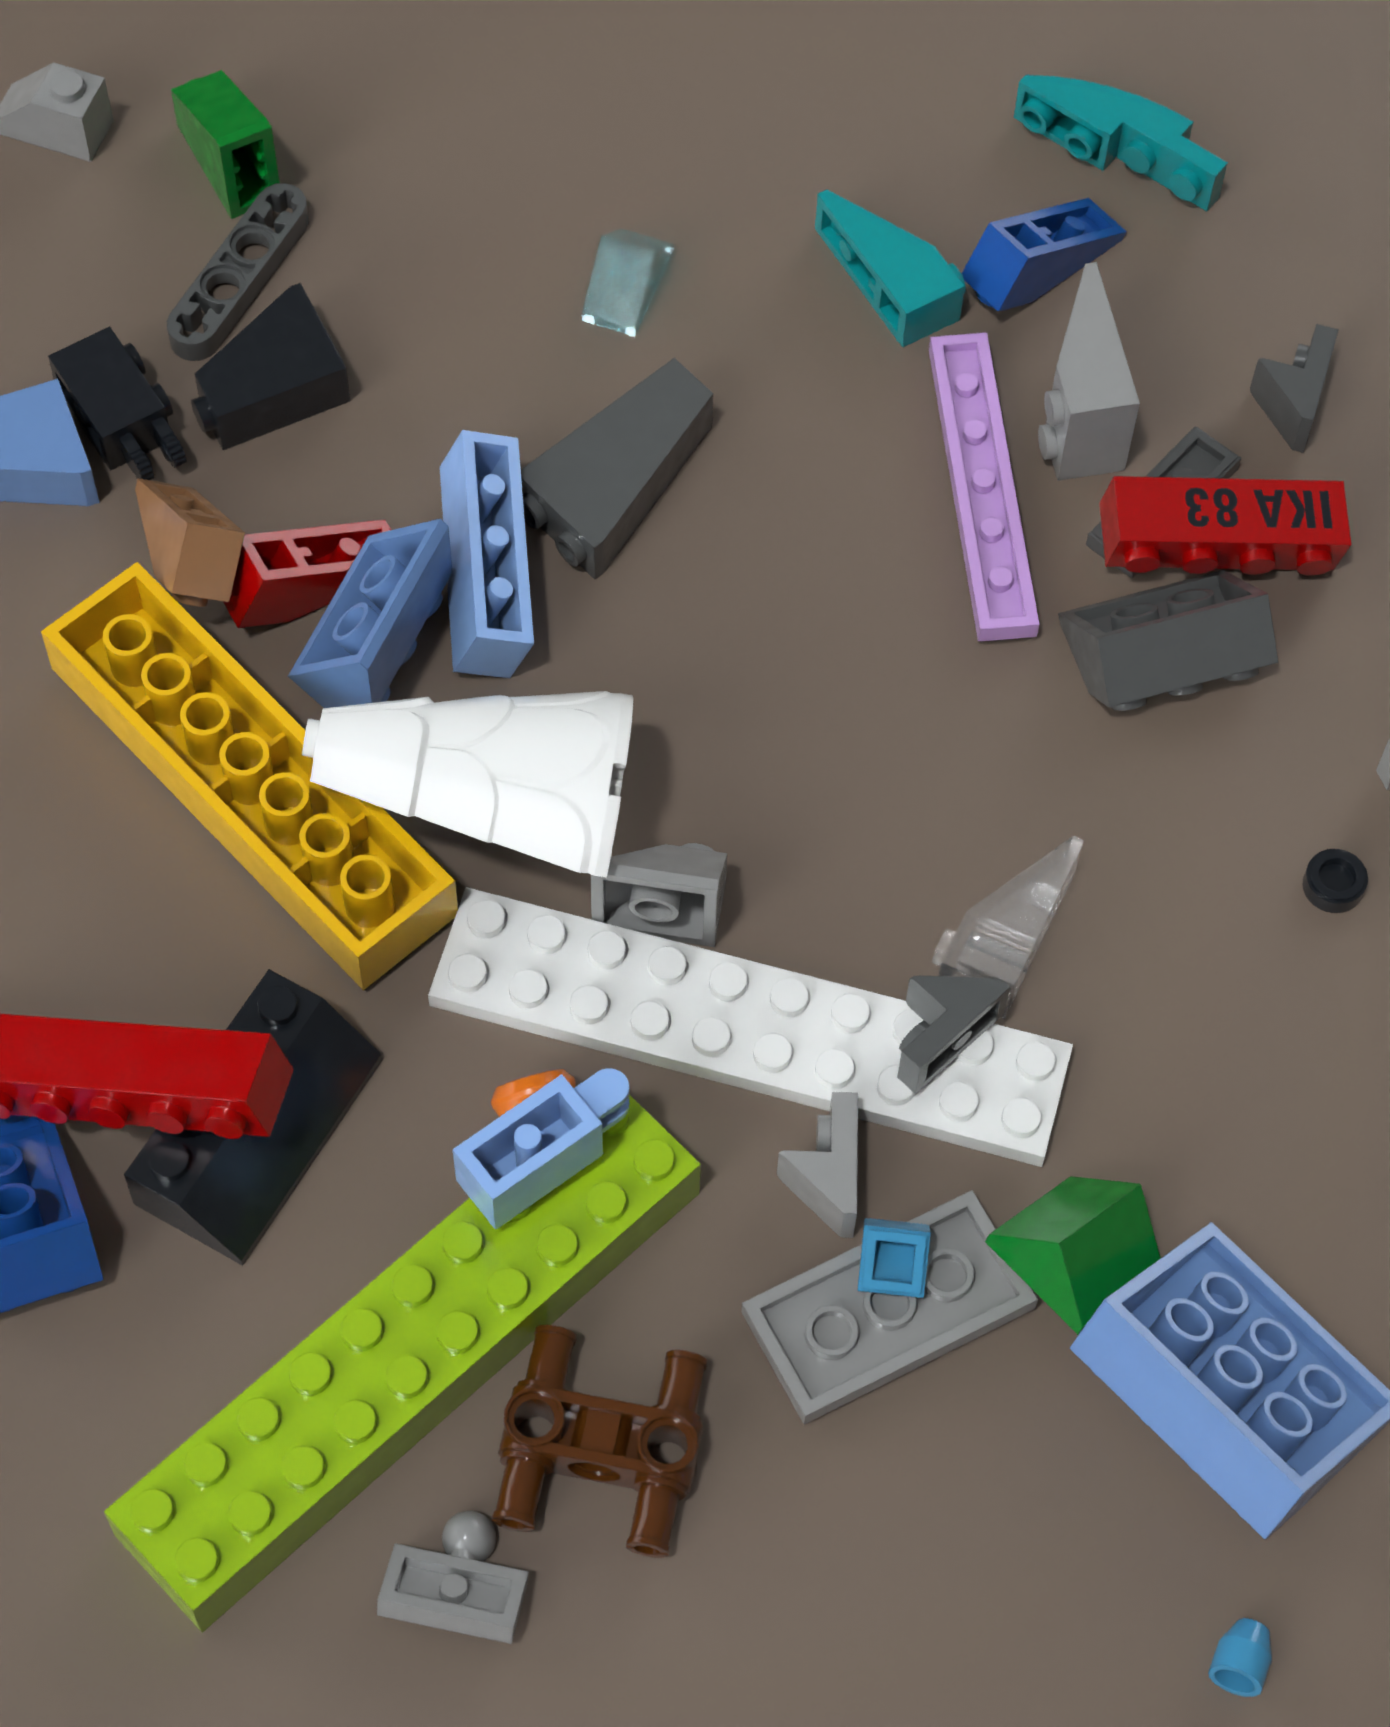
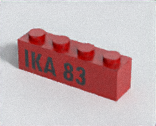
(1224, 524)

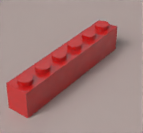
(141, 1075)

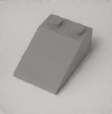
(1092, 393)

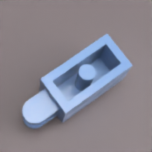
(539, 1143)

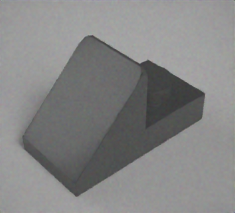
(1293, 391)
(953, 1016)

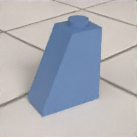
(42, 450)

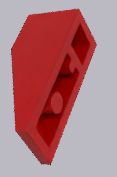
(294, 570)

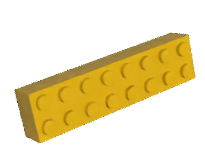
(242, 774)

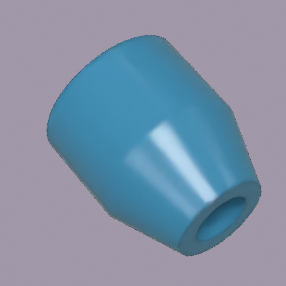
(1242, 1658)

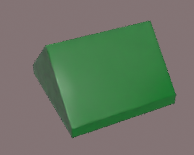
(1079, 1244)

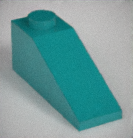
(892, 268)

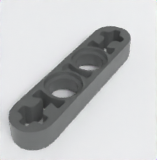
(231, 268)

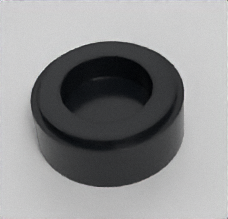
(1335, 880)

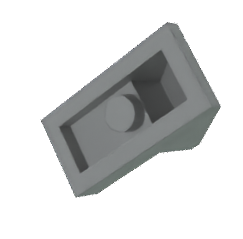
(829, 1175)

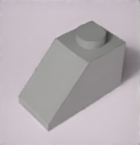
(58, 111)

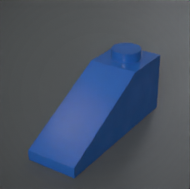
(1037, 251)

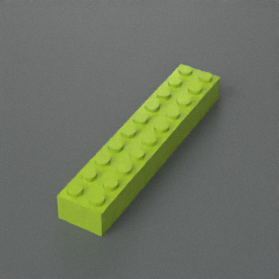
(389, 1372)

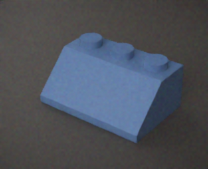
(376, 616)

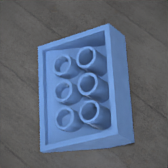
(1235, 1377)

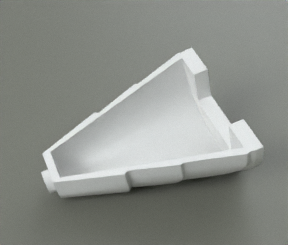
(493, 767)

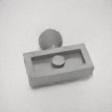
(456, 1587)

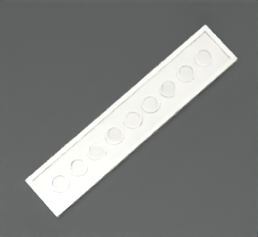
(740, 1024)

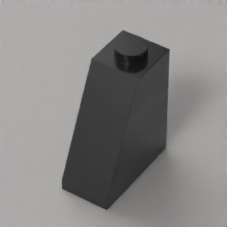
(271, 374)

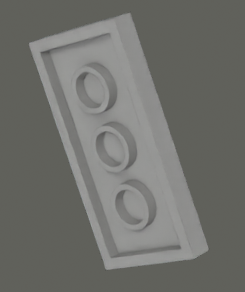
(845, 1342)

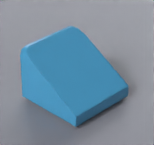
(894, 1257)

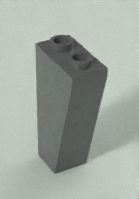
(616, 466)

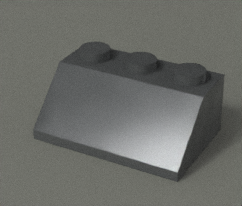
(1171, 639)

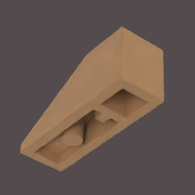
(189, 542)

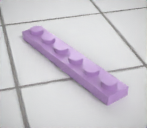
(983, 488)

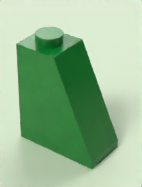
(227, 139)

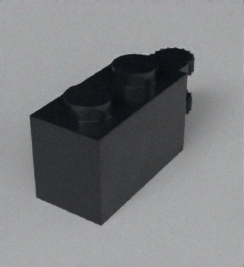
(116, 402)

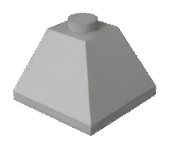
(664, 892)

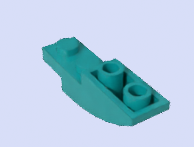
(1109, 123)

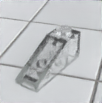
(1010, 924)

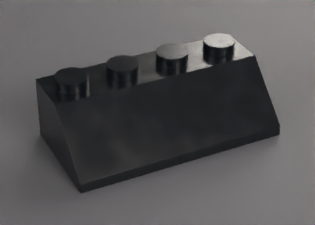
(234, 1188)

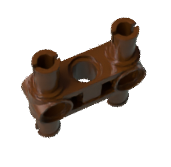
(600, 1440)

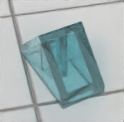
(625, 279)

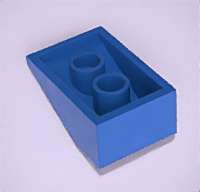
(42, 1219)

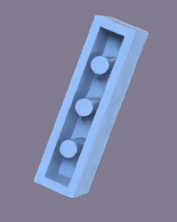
(488, 555)

